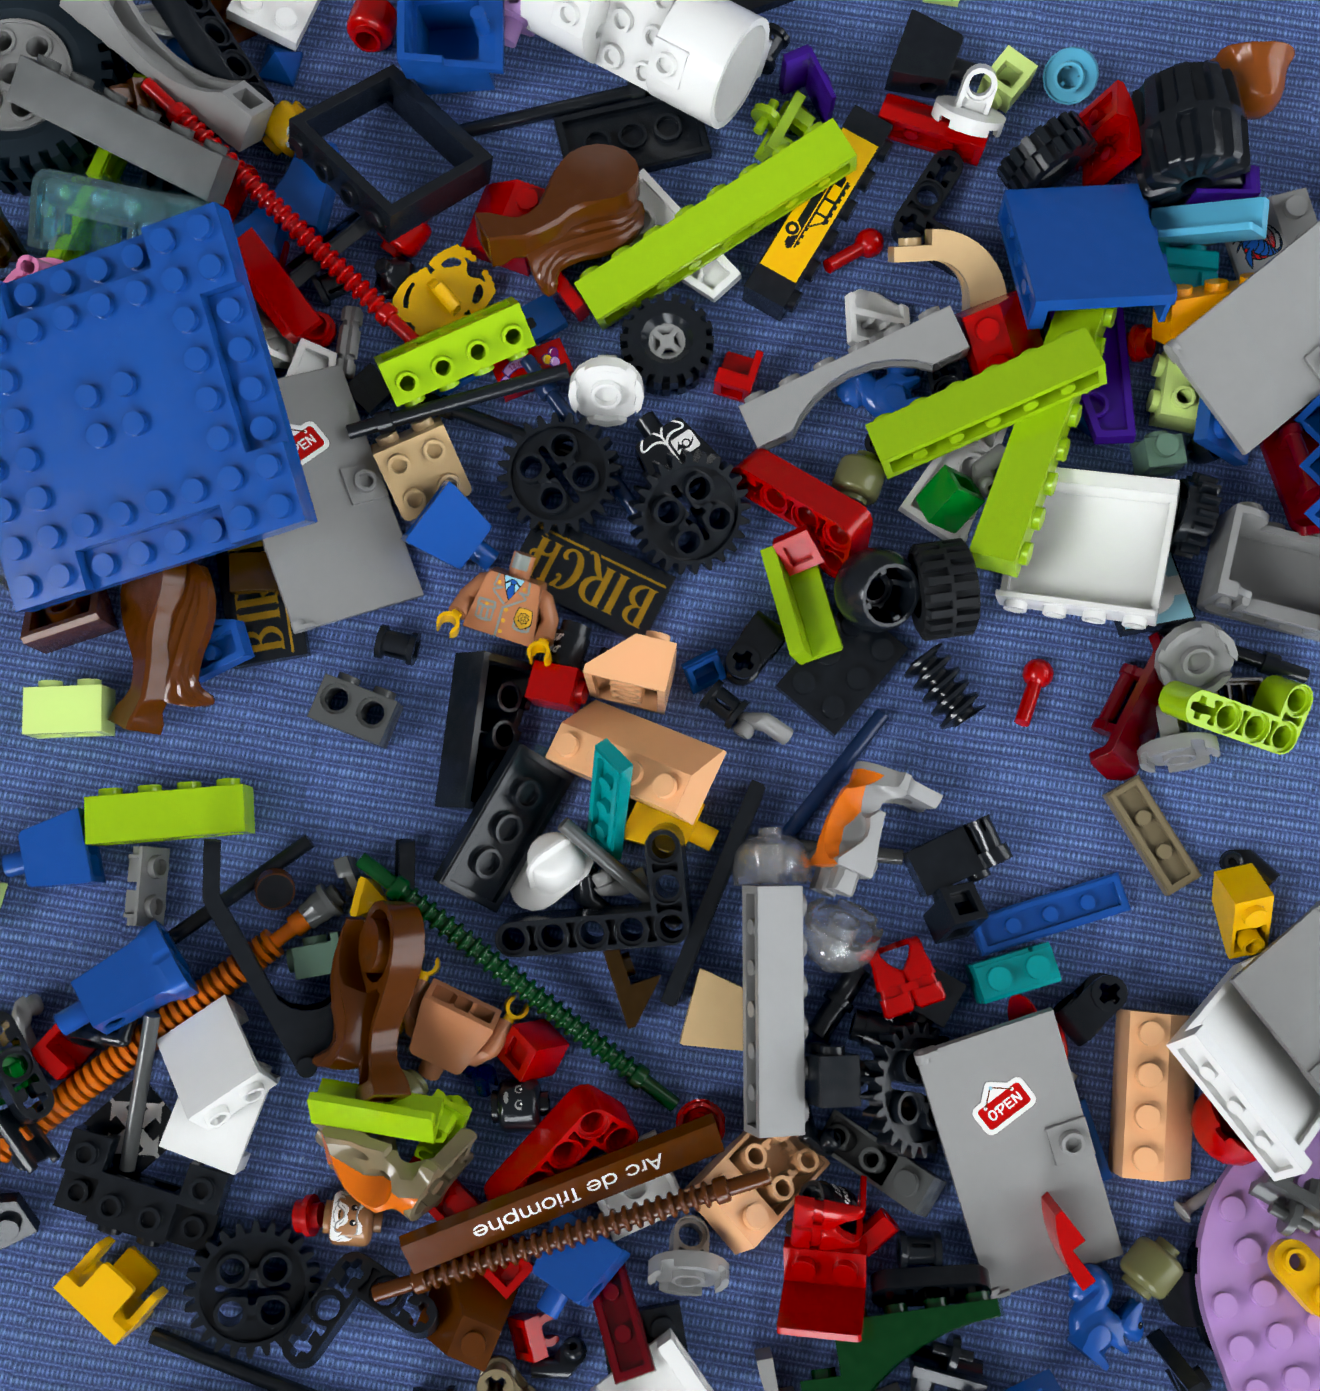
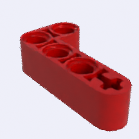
(800, 499)
(563, 1138)

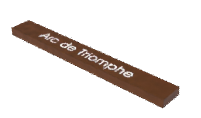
(561, 1193)

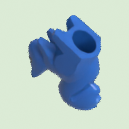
(880, 395)
(1097, 1327)

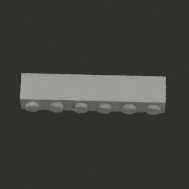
(774, 1010)

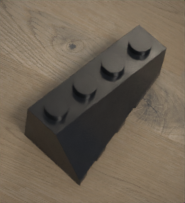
(480, 724)

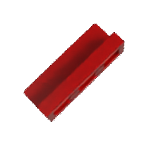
(919, 129)
(276, 290)

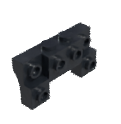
(138, 1202)

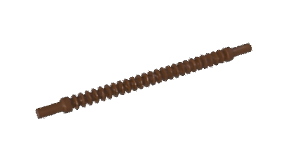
(720, 1191)

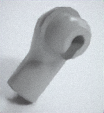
(984, 469)
(763, 722)
(608, 886)
(22, 1013)

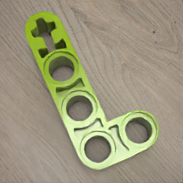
(1269, 723)

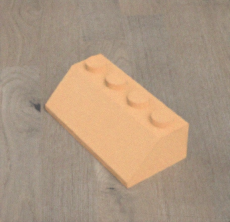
(635, 672)
(668, 767)
(1149, 1100)

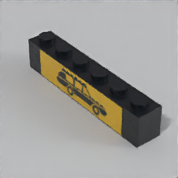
(813, 225)

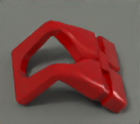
(907, 986)
(819, 1221)

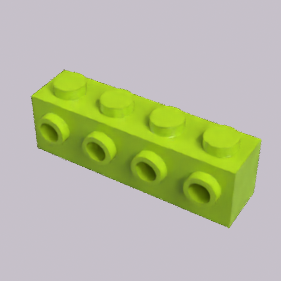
(455, 352)
(169, 814)

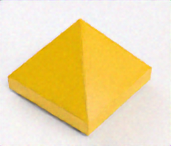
(365, 895)

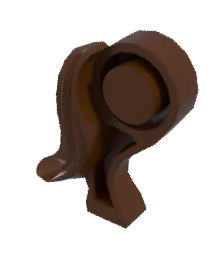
(582, 216)
(167, 631)
(370, 994)

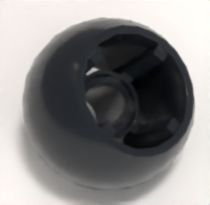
(876, 589)

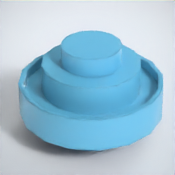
(1070, 75)

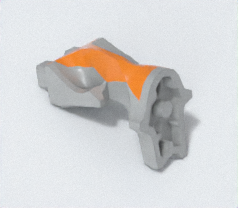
(855, 823)

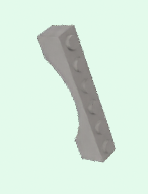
(225, 106)
(923, 345)

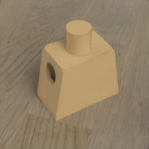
(714, 1013)

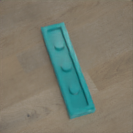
(609, 797)

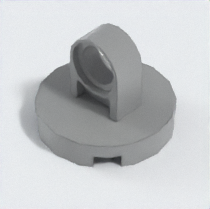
(1196, 655)
(1177, 746)
(687, 1268)

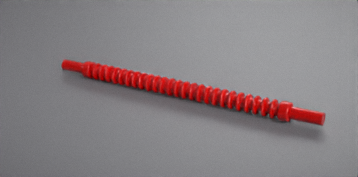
(385, 313)

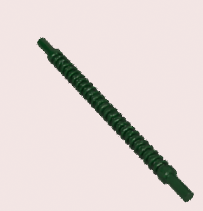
(636, 1074)

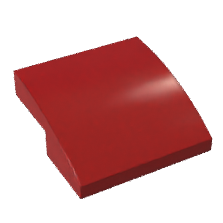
(1117, 132)

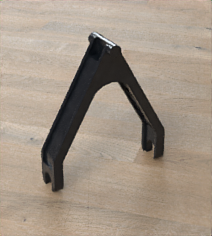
(300, 1027)

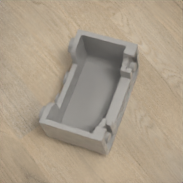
(1262, 573)

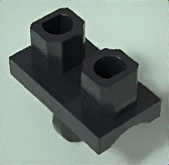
(946, 1366)

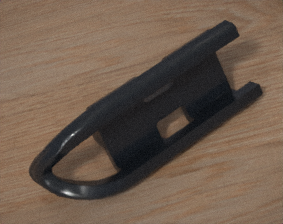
(25, 1153)

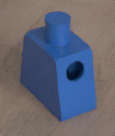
(452, 530)
(56, 854)
(578, 1271)

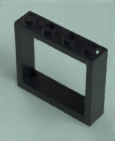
(391, 87)

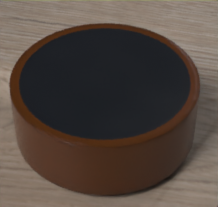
(274, 889)

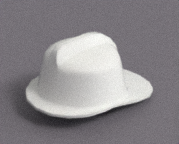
(550, 872)

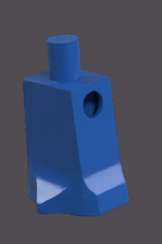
(129, 983)

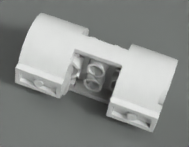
(680, 51)

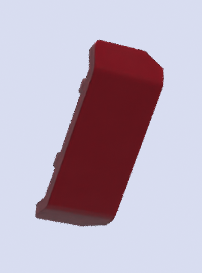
(1295, 488)
(1137, 722)

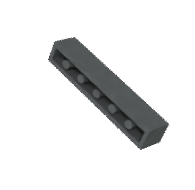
(122, 130)

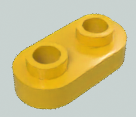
(1304, 1280)

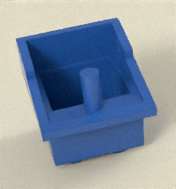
(451, 44)

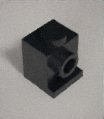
(955, 912)

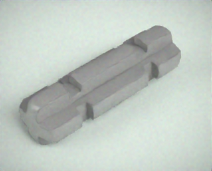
(349, 339)

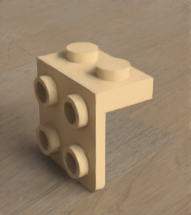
(418, 464)

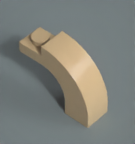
(968, 260)

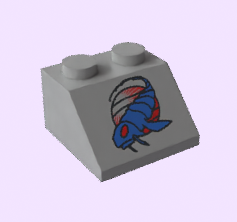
(1288, 219)

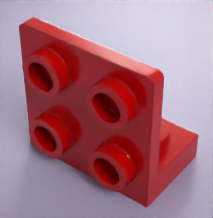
(823, 1292)

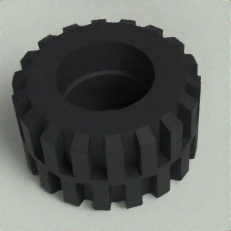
(948, 589)

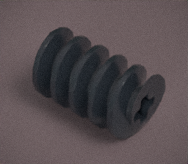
(943, 688)

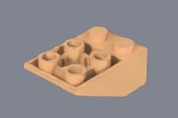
(754, 1213)

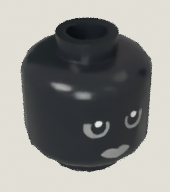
(519, 1105)

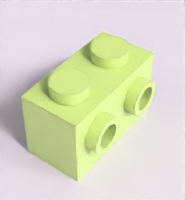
(1173, 400)
(68, 710)

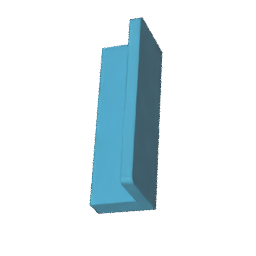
(1212, 222)

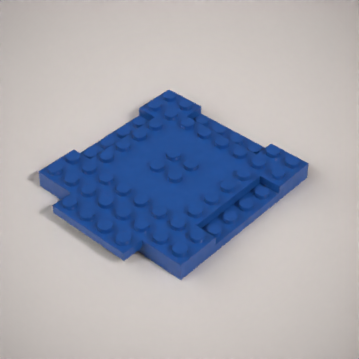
(139, 414)

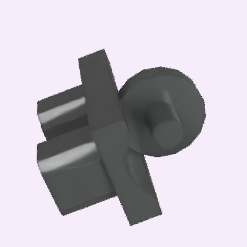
(1290, 1203)

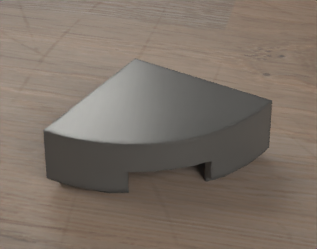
(346, 869)

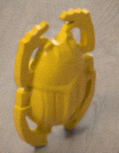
(444, 293)

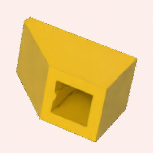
(1242, 909)

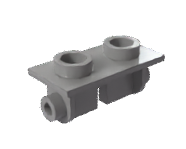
(150, 870)

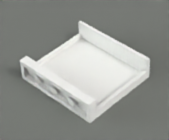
(1099, 550)
(1250, 1079)

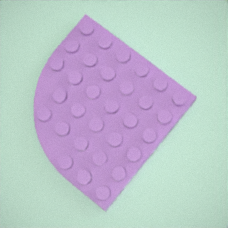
(1249, 1316)

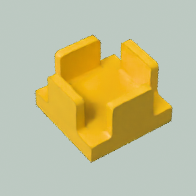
(112, 1293)

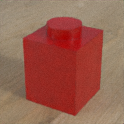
(557, 687)

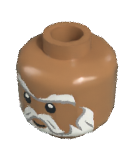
(350, 1221)

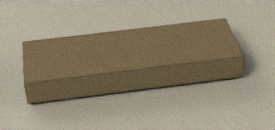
(1151, 835)

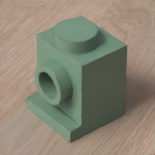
(1158, 454)
(313, 957)

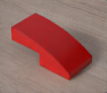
(1065, 1239)

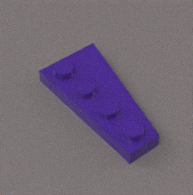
(1110, 407)

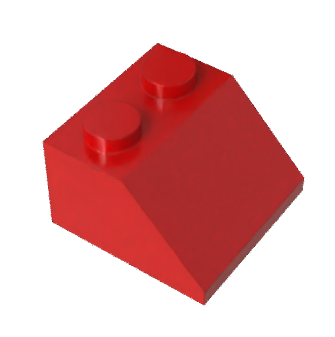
(507, 199)
(996, 332)

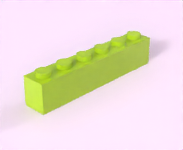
(987, 402)

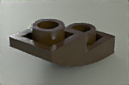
(251, 574)

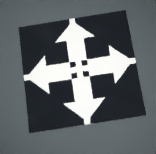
(113, 1117)

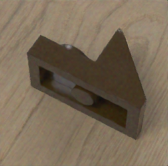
(631, 996)

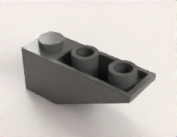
(894, 1175)

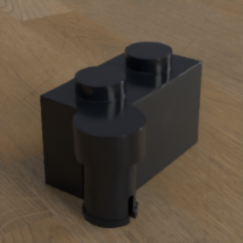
(956, 856)

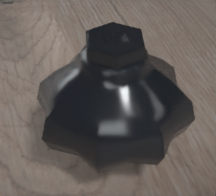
(391, 275)

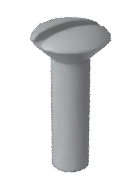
(1185, 1209)

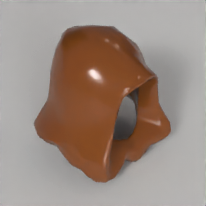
(1259, 72)

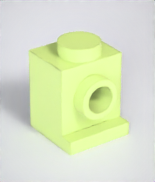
(1013, 76)

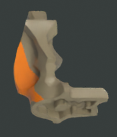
(382, 1181)

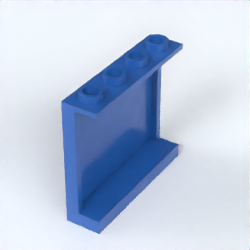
(1083, 250)

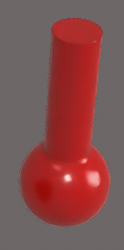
(867, 244)
(1037, 675)

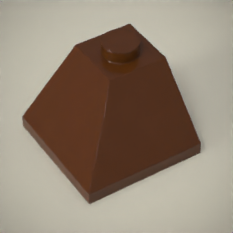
(469, 1319)

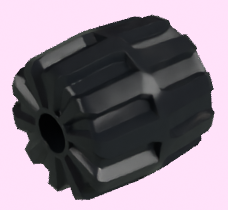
(1190, 132)

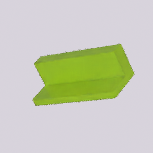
(802, 610)
(410, 1118)

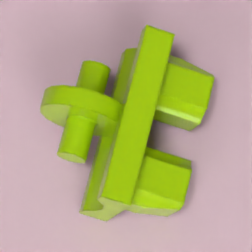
(790, 116)
(454, 1117)

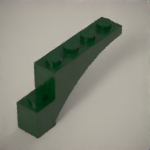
(895, 1337)

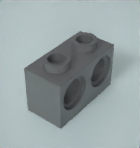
(353, 716)

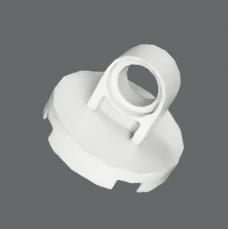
(971, 111)
(606, 390)

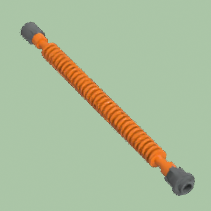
(115, 1061)

